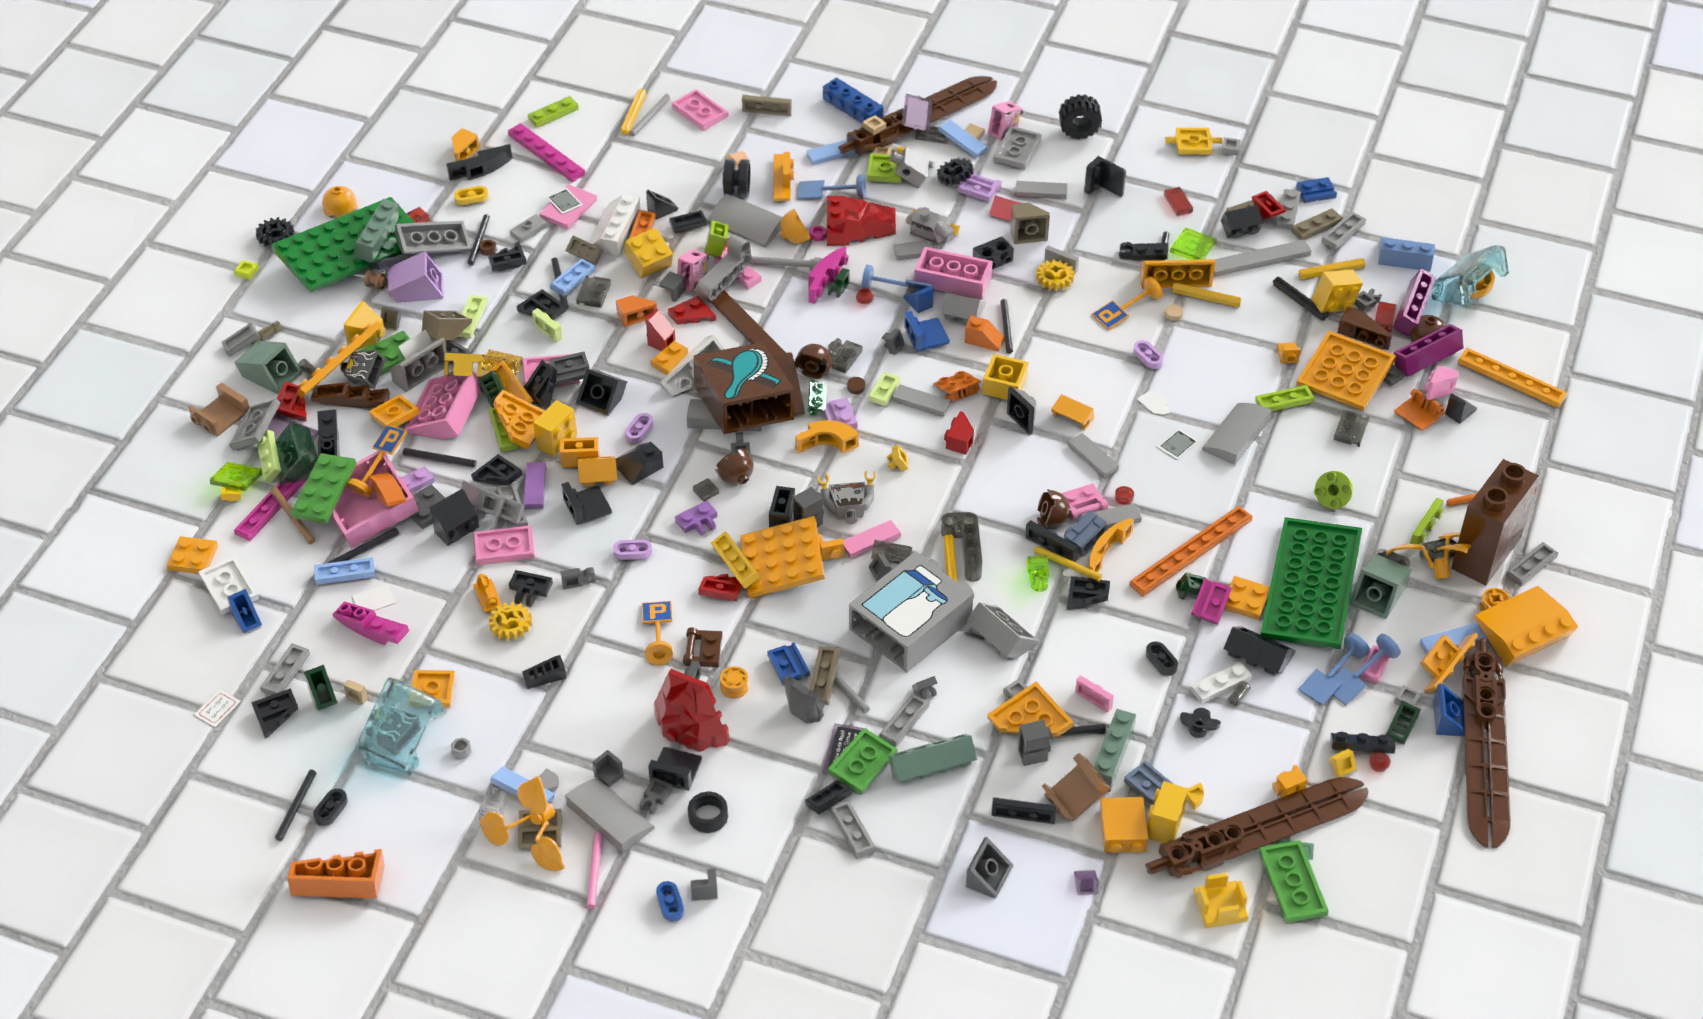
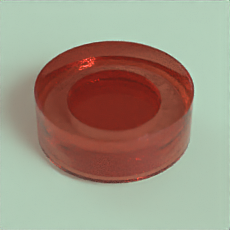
(1124, 495)

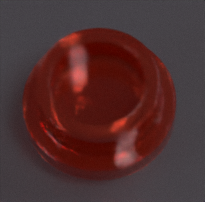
(864, 296)
(1379, 762)

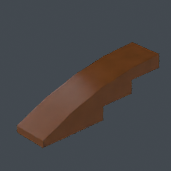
(787, 365)
(344, 395)

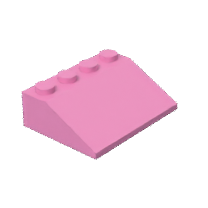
(445, 406)

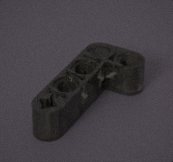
(965, 526)

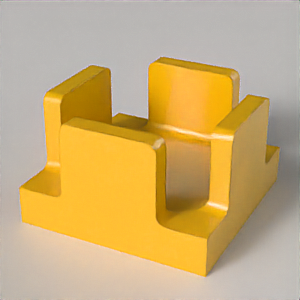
(463, 363)
(1221, 901)

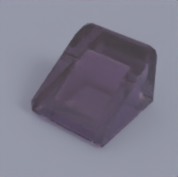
(1086, 882)

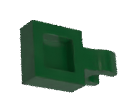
(841, 282)

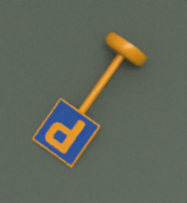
(1112, 314)
(386, 443)
(659, 651)

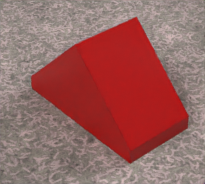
(1267, 205)

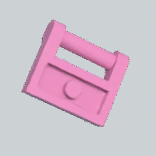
(1085, 498)

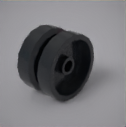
(734, 177)

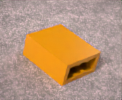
(1123, 824)

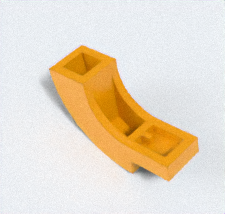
(828, 433)

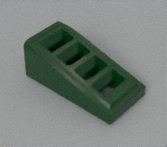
(489, 381)
(1409, 710)

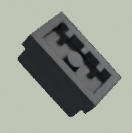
(1105, 175)
(585, 504)
(675, 768)

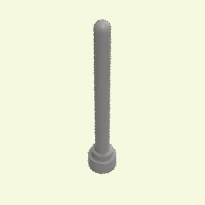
(786, 262)

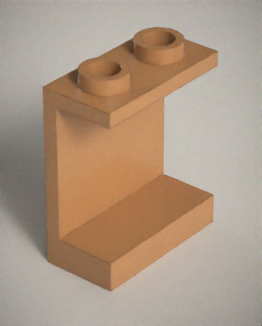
(221, 412)
(1076, 789)

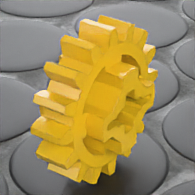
(1055, 275)
(510, 621)

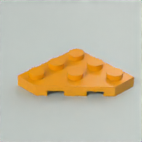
(517, 418)
(1027, 707)

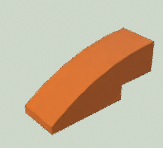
(387, 489)

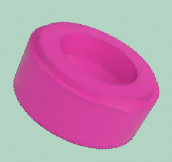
(818, 233)

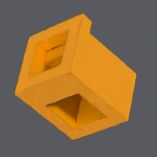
(1289, 782)

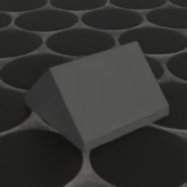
(988, 869)

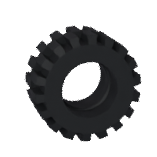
(1082, 126)

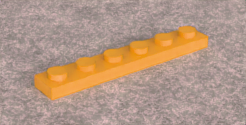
(332, 363)
(1512, 377)

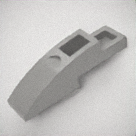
(492, 502)

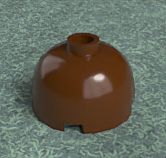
(1426, 325)
(814, 361)
(735, 468)
(1053, 509)

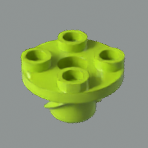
(1333, 489)

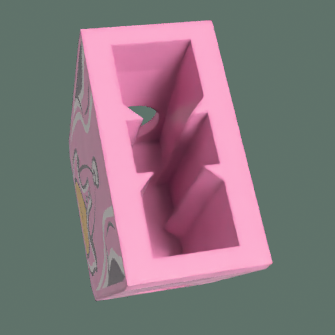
(1002, 117)
(693, 267)

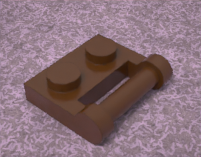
(709, 649)

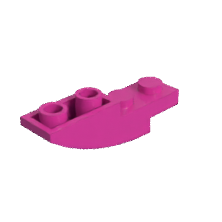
(826, 271)
(368, 624)

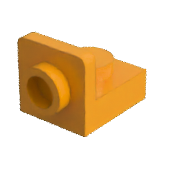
(1288, 352)

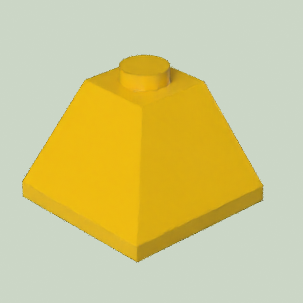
(358, 320)

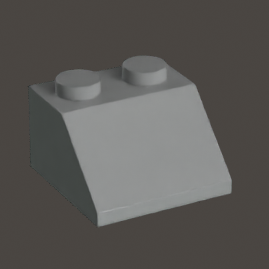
(961, 307)

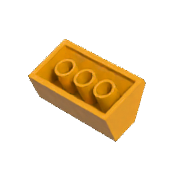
(1187, 272)

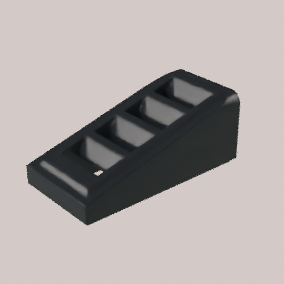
(554, 675)

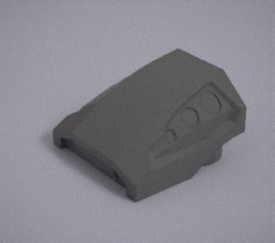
(803, 701)

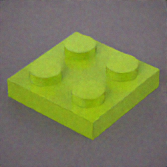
(882, 169)

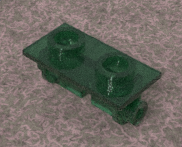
(817, 397)

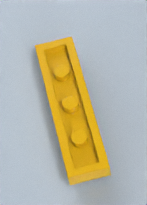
(735, 559)

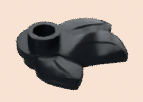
(1199, 722)

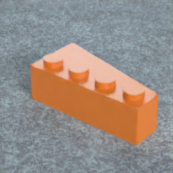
(338, 877)

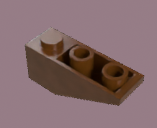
(1363, 328)

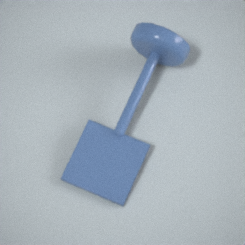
(815, 188)
(868, 278)
(1350, 683)
(1322, 686)

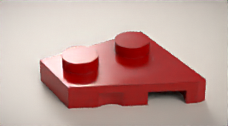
(691, 311)
(290, 403)
(720, 587)

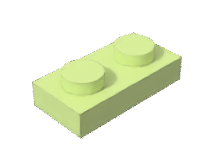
(547, 325)
(884, 389)

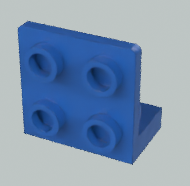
(925, 333)

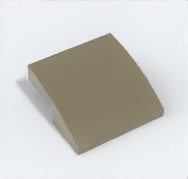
(528, 831)

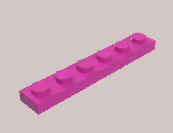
(546, 152)

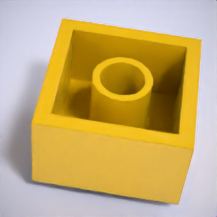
(648, 252)
(1337, 291)
(1003, 373)
(552, 425)
(1166, 812)

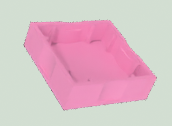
(366, 517)

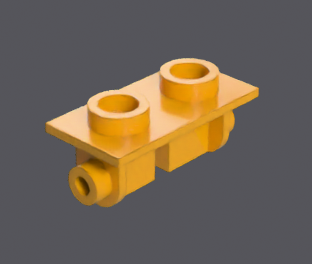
(487, 593)

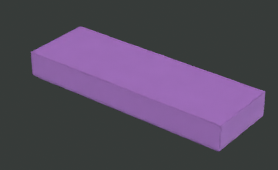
(534, 485)

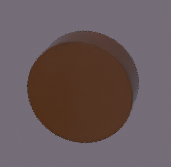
(487, 247)
(856, 385)

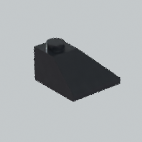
(1021, 408)
(640, 462)

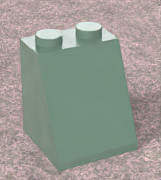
(268, 365)
(1380, 585)

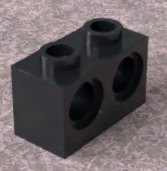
(996, 250)

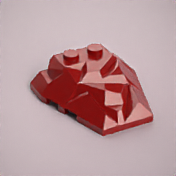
(857, 219)
(688, 714)

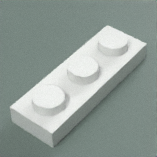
(1220, 682)

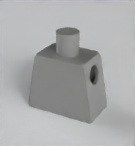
(911, 165)

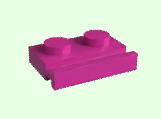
(1211, 601)

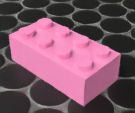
(954, 272)

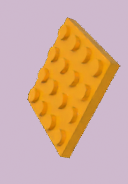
(1346, 370)
(784, 556)

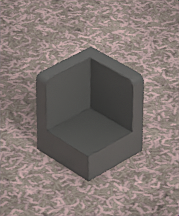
(673, 283)
(608, 768)
(705, 888)

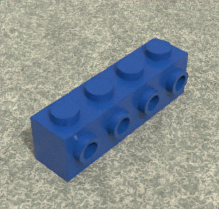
(851, 100)

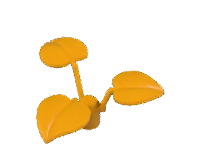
(1441, 565)
(532, 796)

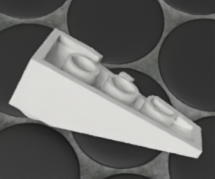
(682, 375)

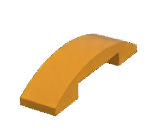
(1119, 533)

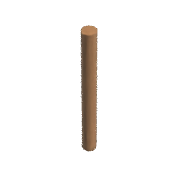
(287, 508)

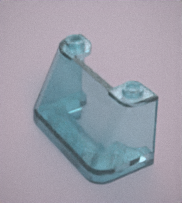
(1460, 280)
(397, 726)

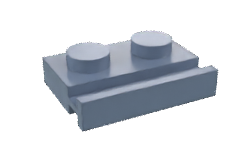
(1145, 781)

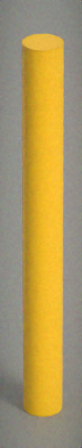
(1068, 563)

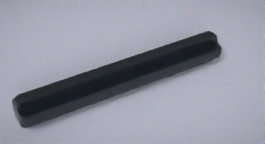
(1299, 297)

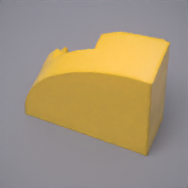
(1195, 795)

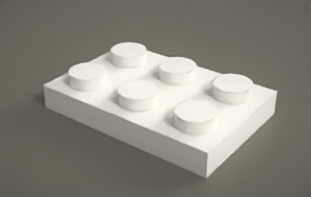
(224, 580)

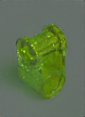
(1038, 572)

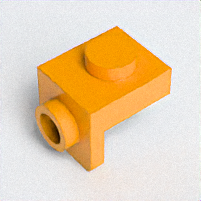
(831, 549)

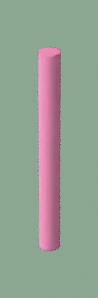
(594, 871)

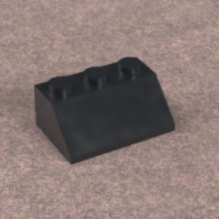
(1258, 650)

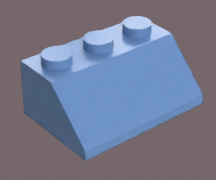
(1406, 254)

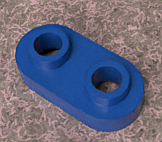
(671, 902)

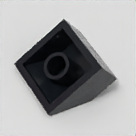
(600, 391)
(454, 517)

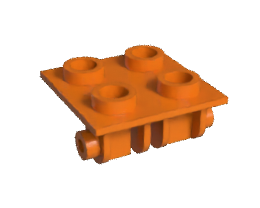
(958, 385)
(1420, 410)

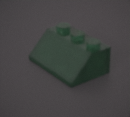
(295, 453)

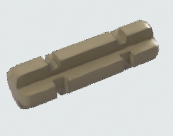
(268, 331)

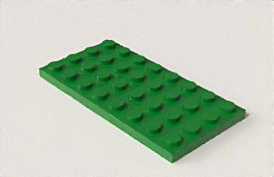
(329, 250)
(1312, 583)

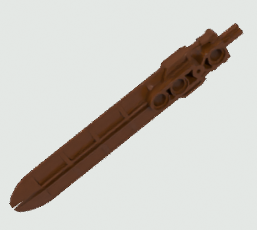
(943, 104)
(1485, 710)
(1258, 827)

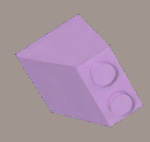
(415, 280)

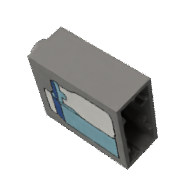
(911, 611)

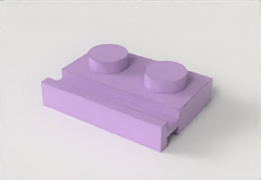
(841, 411)

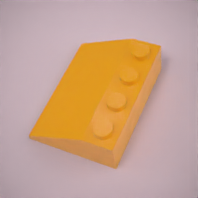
(1525, 624)

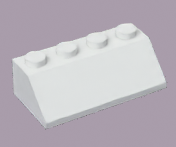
(616, 224)

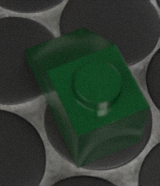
(320, 687)

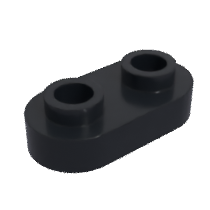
(1164, 661)
(329, 808)

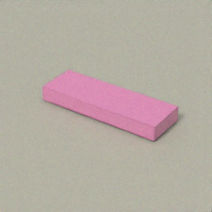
(864, 541)

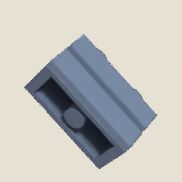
(1086, 532)

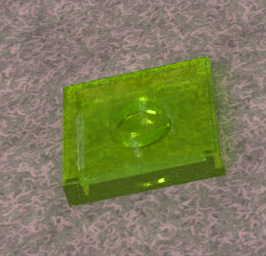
(1193, 245)
(236, 476)

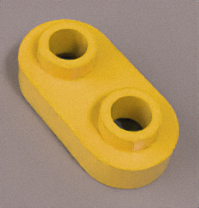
(471, 195)

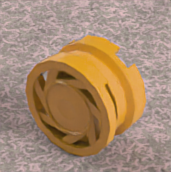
(1493, 597)
(734, 682)

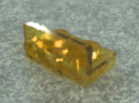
(493, 357)

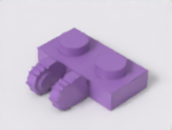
(696, 517)

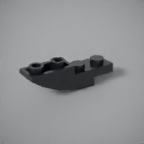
(481, 165)
(328, 433)

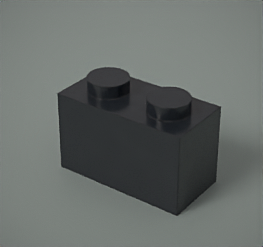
(1242, 222)
(781, 506)

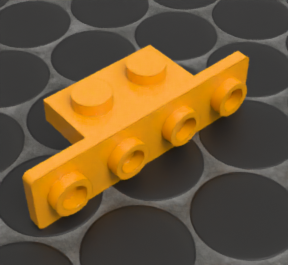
(782, 176)
(1443, 657)

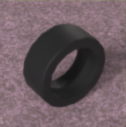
(704, 799)

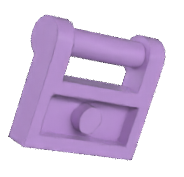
(979, 187)

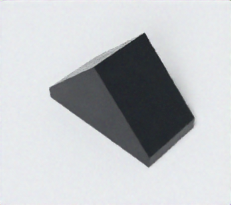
(659, 204)
(1459, 409)

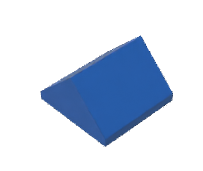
(1448, 712)

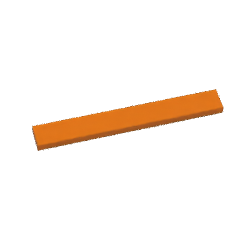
(1190, 551)

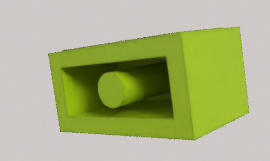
(716, 239)

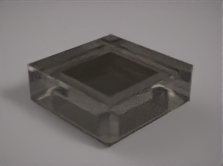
(705, 489)

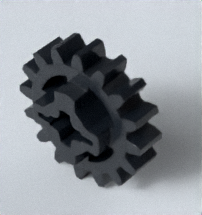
(955, 171)
(274, 231)

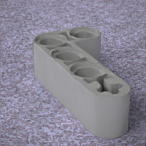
(727, 269)

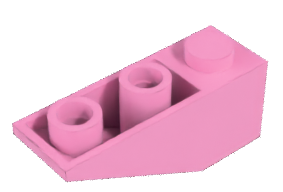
(1441, 382)

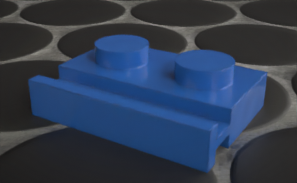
(1316, 189)
(788, 661)

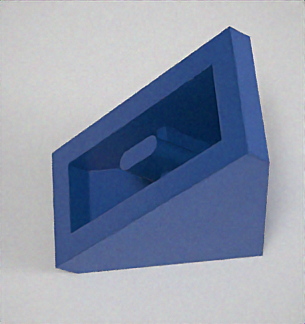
(920, 299)
(243, 611)

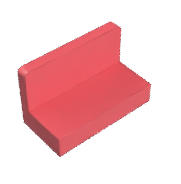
(1002, 208)

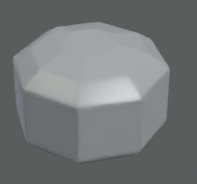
(461, 748)

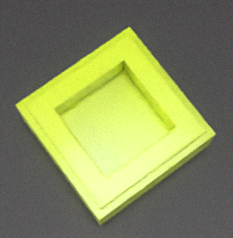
(246, 269)

